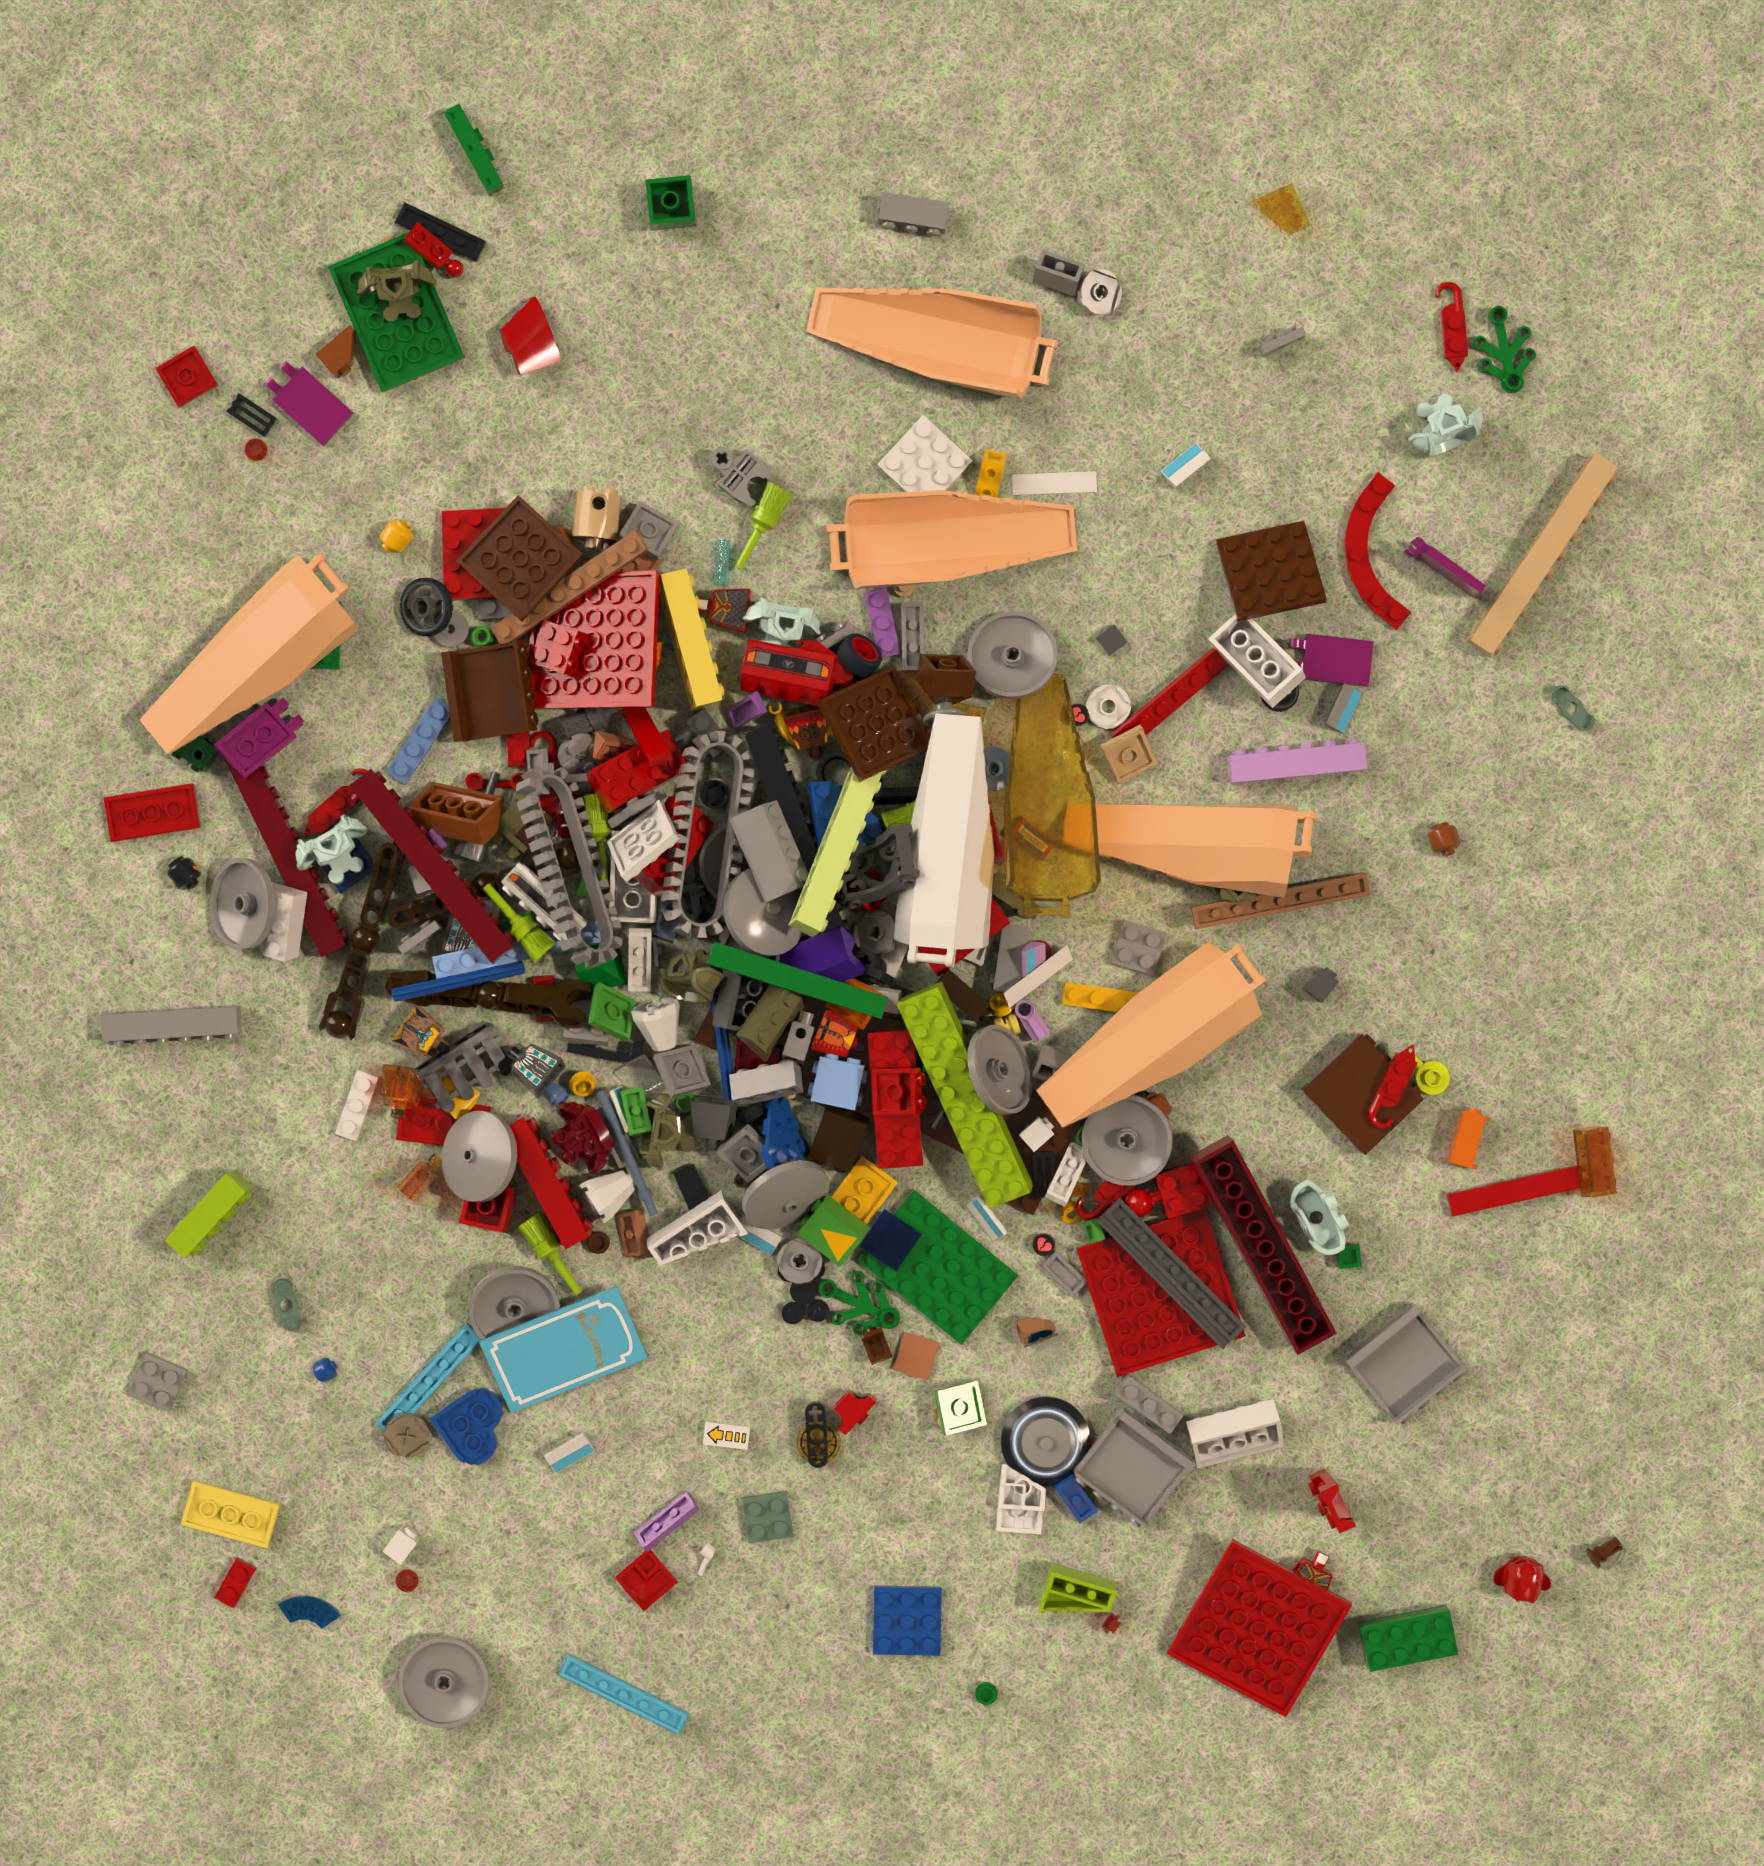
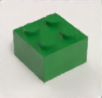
(670, 202)

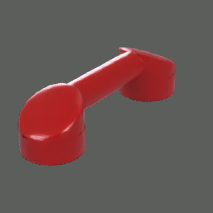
(475, 782)

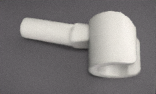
(708, 1552)

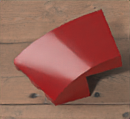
(530, 339)

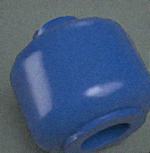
(325, 1370)

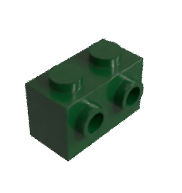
(198, 753)

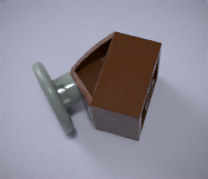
(946, 682)

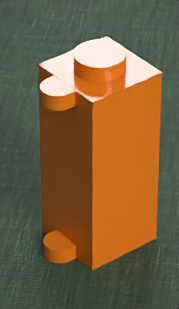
(1467, 1138)

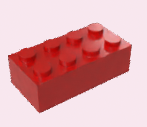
(632, 776)
(654, 873)

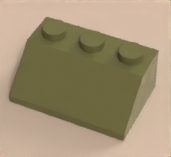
(770, 1020)

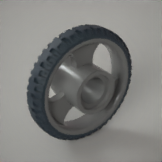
(434, 607)

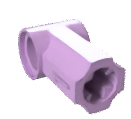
(1032, 1021)

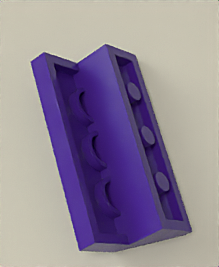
(826, 956)

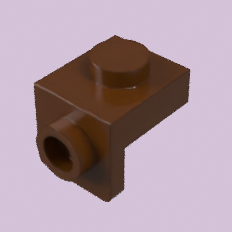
(876, 1345)

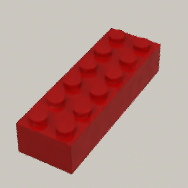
(896, 1135)
(549, 1184)

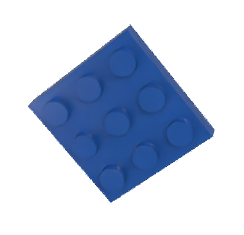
(907, 1620)

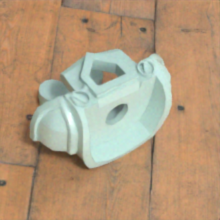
(1446, 427)
(782, 622)
(333, 849)
(1328, 1234)

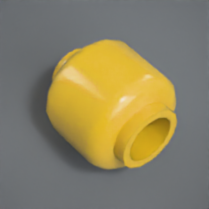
(396, 536)

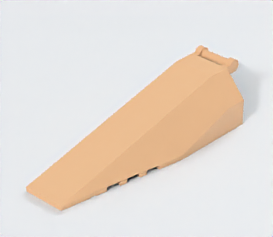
(939, 334)
(945, 536)
(255, 654)
(1210, 843)
(1158, 1033)

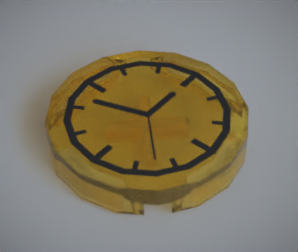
(816, 1434)

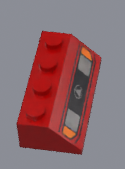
(787, 672)

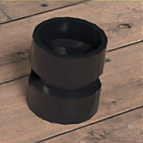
(714, 794)
(752, 1114)

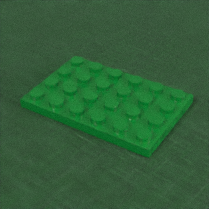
(407, 346)
(945, 1272)

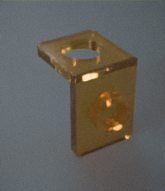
(1080, 1189)

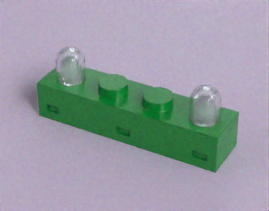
(471, 142)

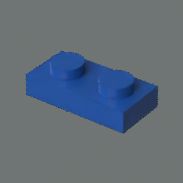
(1076, 1498)

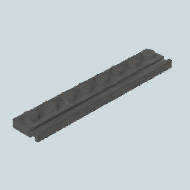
(1171, 1273)

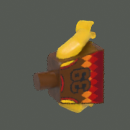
(803, 727)

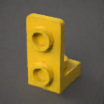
(990, 473)

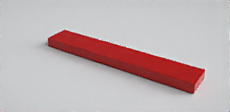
(1513, 1190)

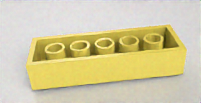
(689, 640)

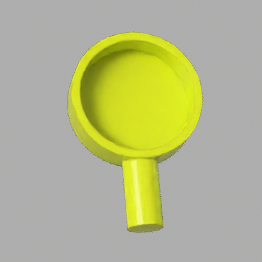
(1431, 1076)

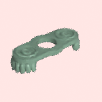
(1582, 719)
(282, 1291)

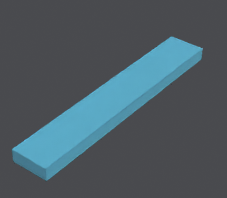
(433, 1375)
(623, 1693)

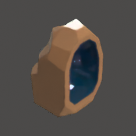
(1031, 1329)

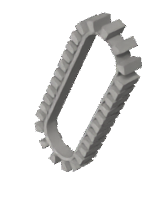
(740, 773)
(608, 942)

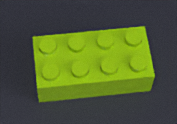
(207, 1216)

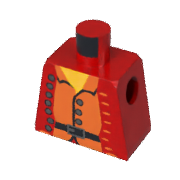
(837, 1036)

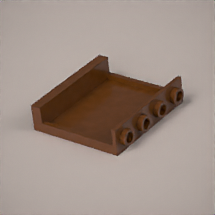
(489, 691)
(1349, 1087)

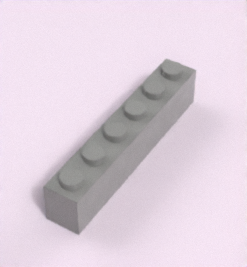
(171, 1024)

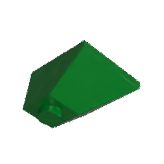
(608, 973)

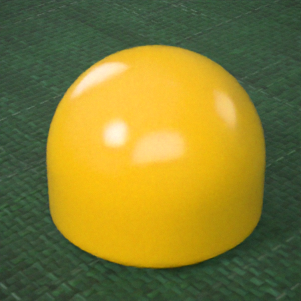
(1070, 1206)

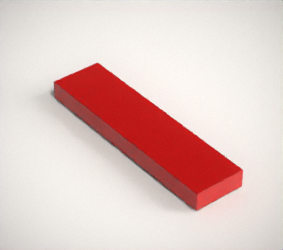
(647, 735)

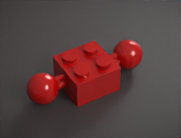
(1177, 1192)

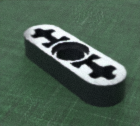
(810, 1418)

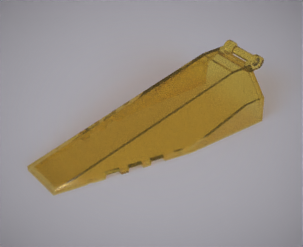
(1049, 806)

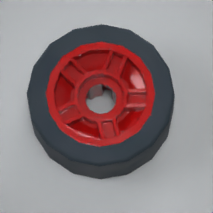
(859, 655)

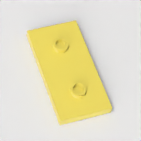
(230, 1514)

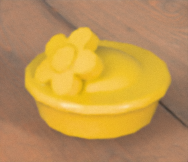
(999, 1005)
(582, 1083)

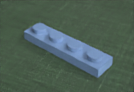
(420, 741)

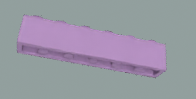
(1297, 762)

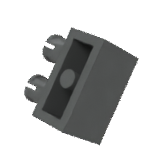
(699, 725)

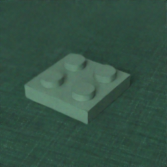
(767, 1517)

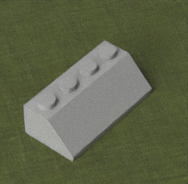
(770, 851)

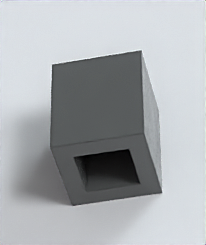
(1321, 984)

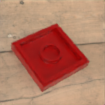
(186, 376)

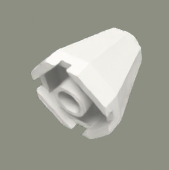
(658, 1022)
(607, 1193)

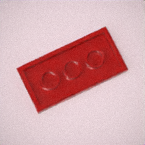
(152, 812)
(427, 1123)

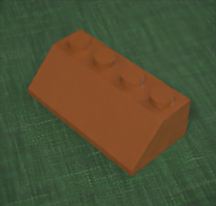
(458, 812)

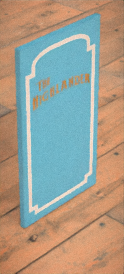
(563, 1349)

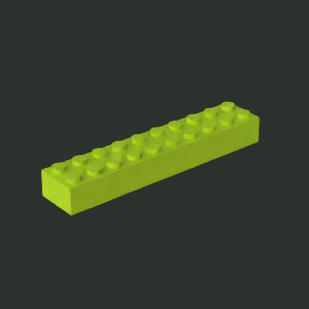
(978, 1129)

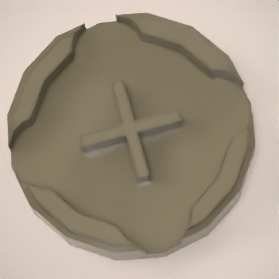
(406, 1435)

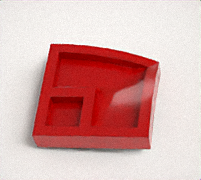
(646, 1579)

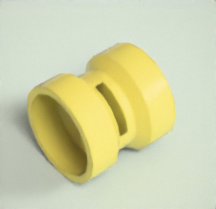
(1009, 1022)

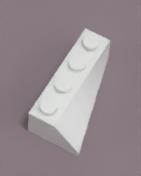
(697, 1229)

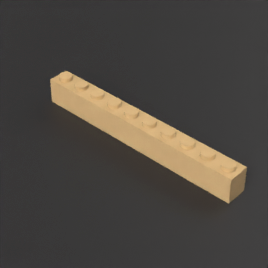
(1542, 554)

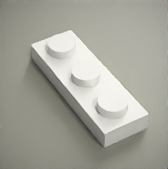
(639, 959)
(357, 1105)
(1067, 1174)

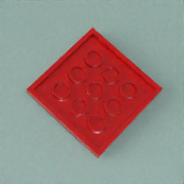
(459, 531)

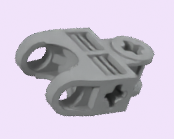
(754, 470)

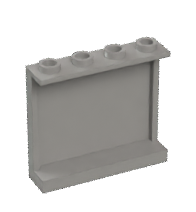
(1405, 1364)
(1133, 1467)

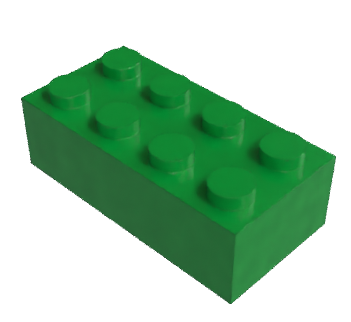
(1407, 1638)

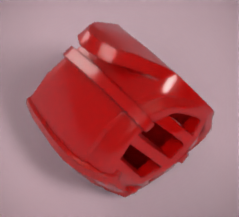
(1522, 1578)

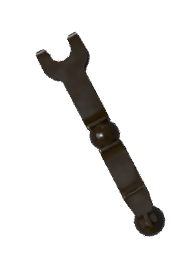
(428, 906)
(365, 941)
(510, 996)

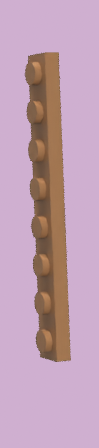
(574, 586)
(1295, 898)

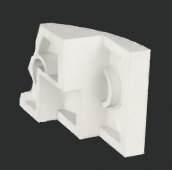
(1019, 1503)

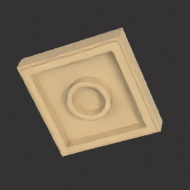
(1129, 754)

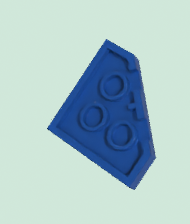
(823, 799)
(783, 1136)

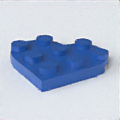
(470, 1424)

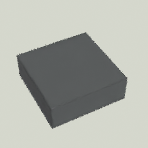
(1111, 640)

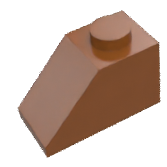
(339, 353)

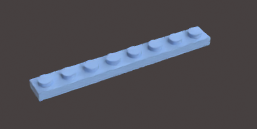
(474, 959)

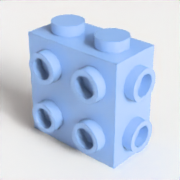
(837, 1081)

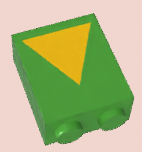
(832, 1230)

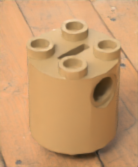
(596, 525)

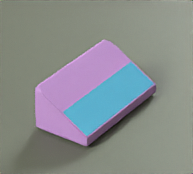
(1032, 957)

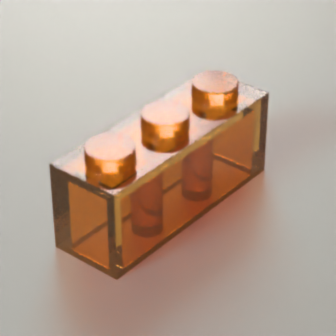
(1594, 1161)

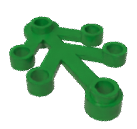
(1505, 353)
(862, 1305)

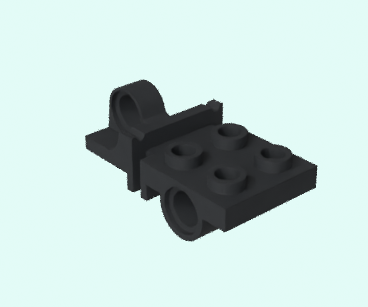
(696, 893)
(875, 968)

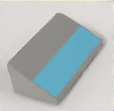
(1343, 708)

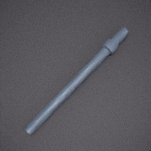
(644, 1193)

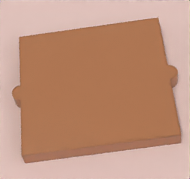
(916, 1356)

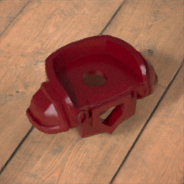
(583, 1136)

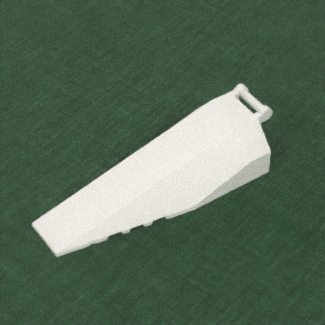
(949, 847)

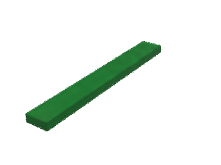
(797, 980)

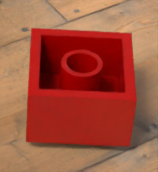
(490, 1214)

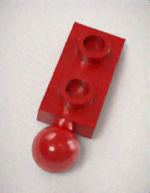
(433, 250)

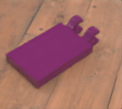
(310, 403)
(1445, 567)
(1335, 659)
(258, 738)

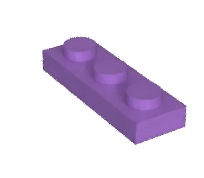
(882, 622)
(666, 1521)

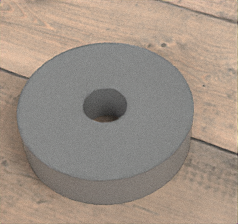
(460, 634)

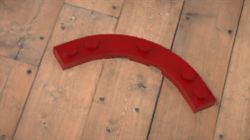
(1357, 553)

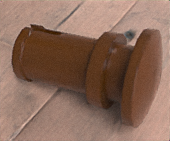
(1604, 1551)

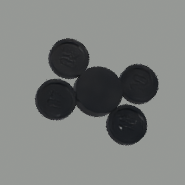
(803, 1294)

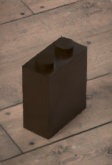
(964, 996)
(838, 1138)

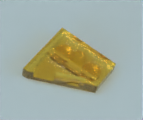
(1283, 209)

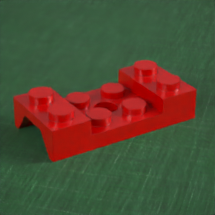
(1330, 1501)

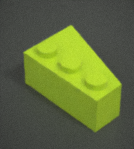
(1076, 1591)

